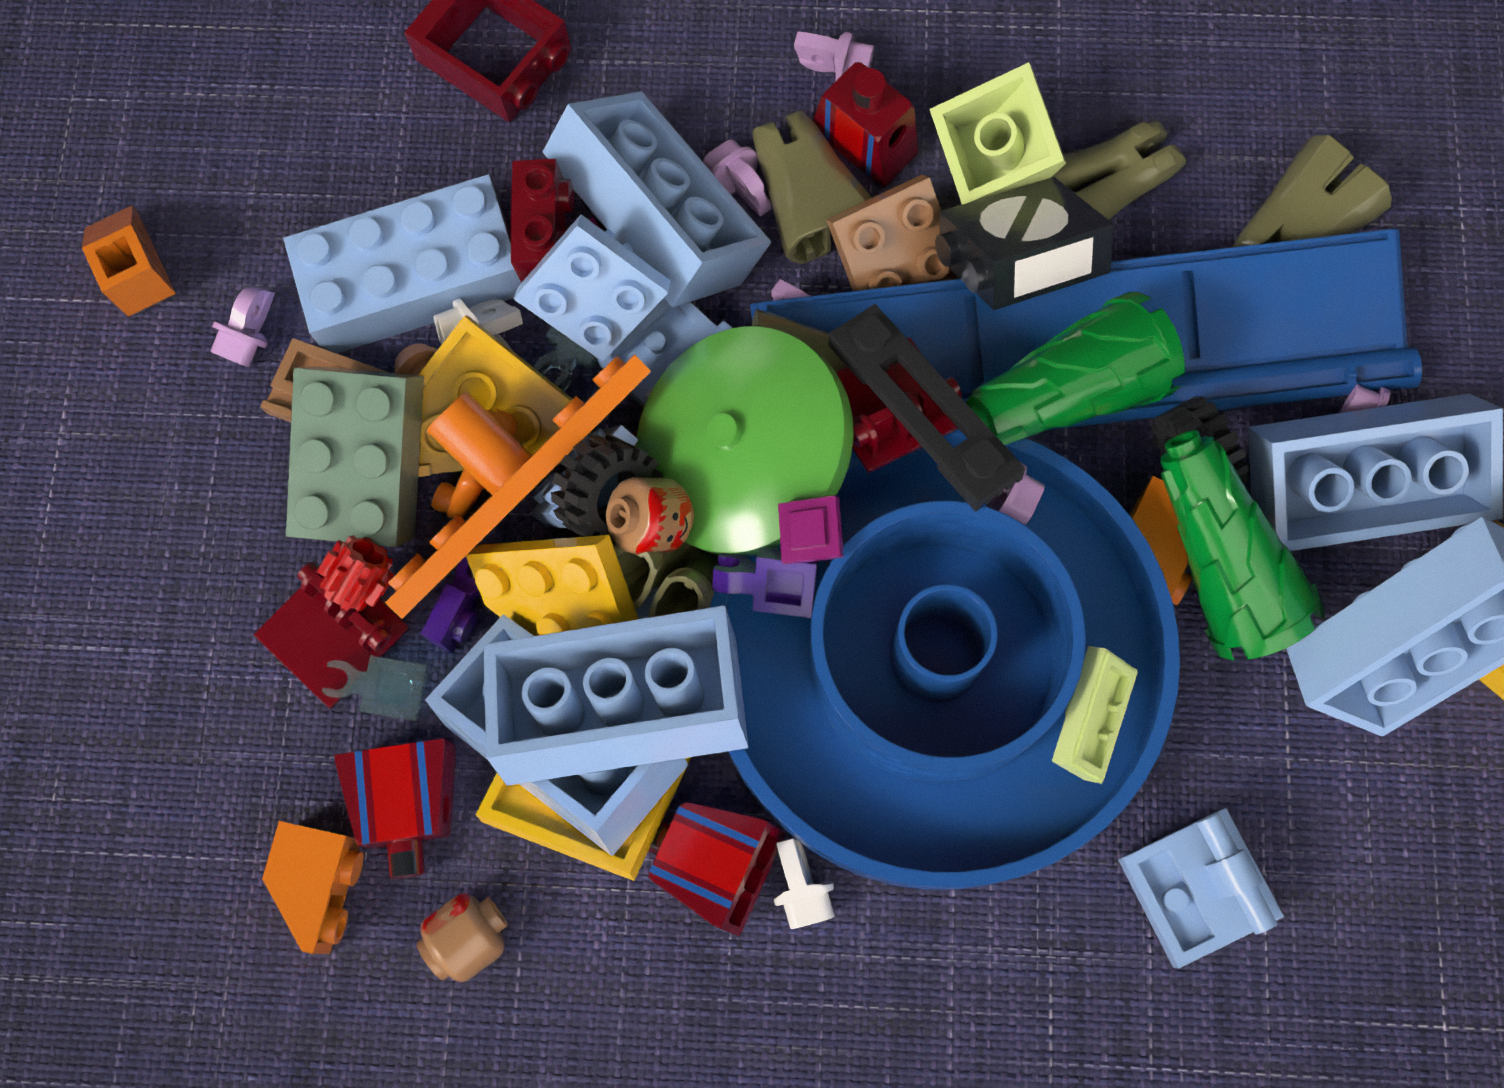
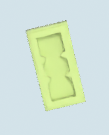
(1095, 715)

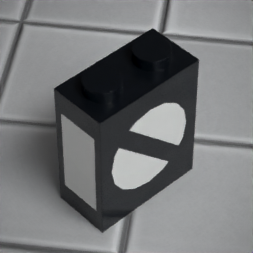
(1025, 242)

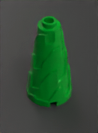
(1088, 370)
(1241, 569)

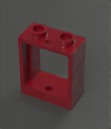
(446, 20)

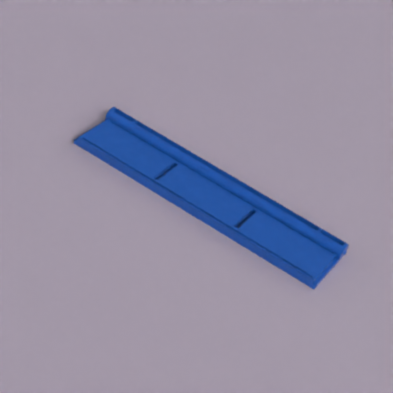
(1249, 319)

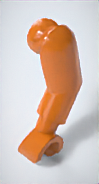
(463, 496)

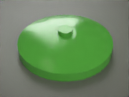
(748, 427)

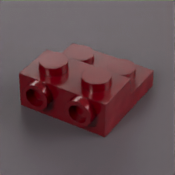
(537, 211)

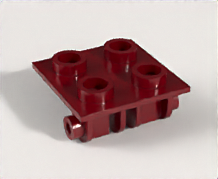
(876, 431)
(314, 631)

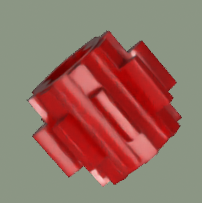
(355, 573)

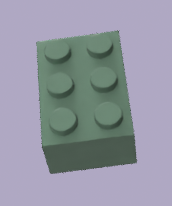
(354, 455)

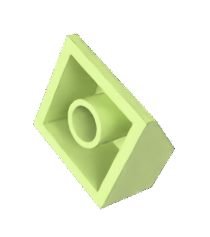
(998, 136)

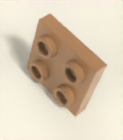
(891, 238)

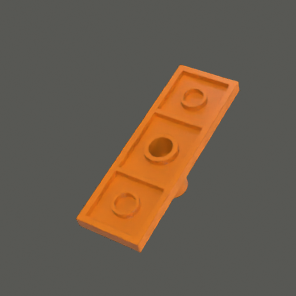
(503, 470)

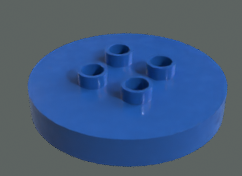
(938, 671)

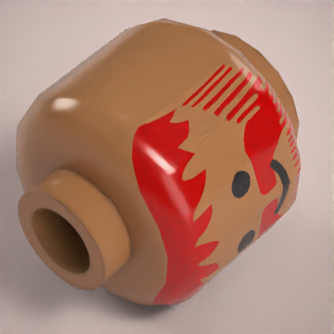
(649, 515)
(462, 937)

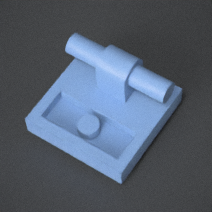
(661, 339)
(1201, 888)

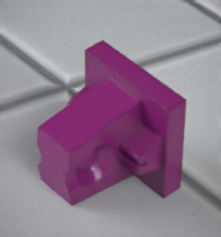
(810, 530)

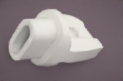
(492, 315)
(805, 901)

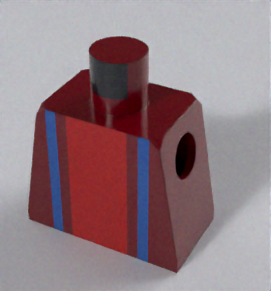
(864, 116)
(399, 799)
(714, 862)

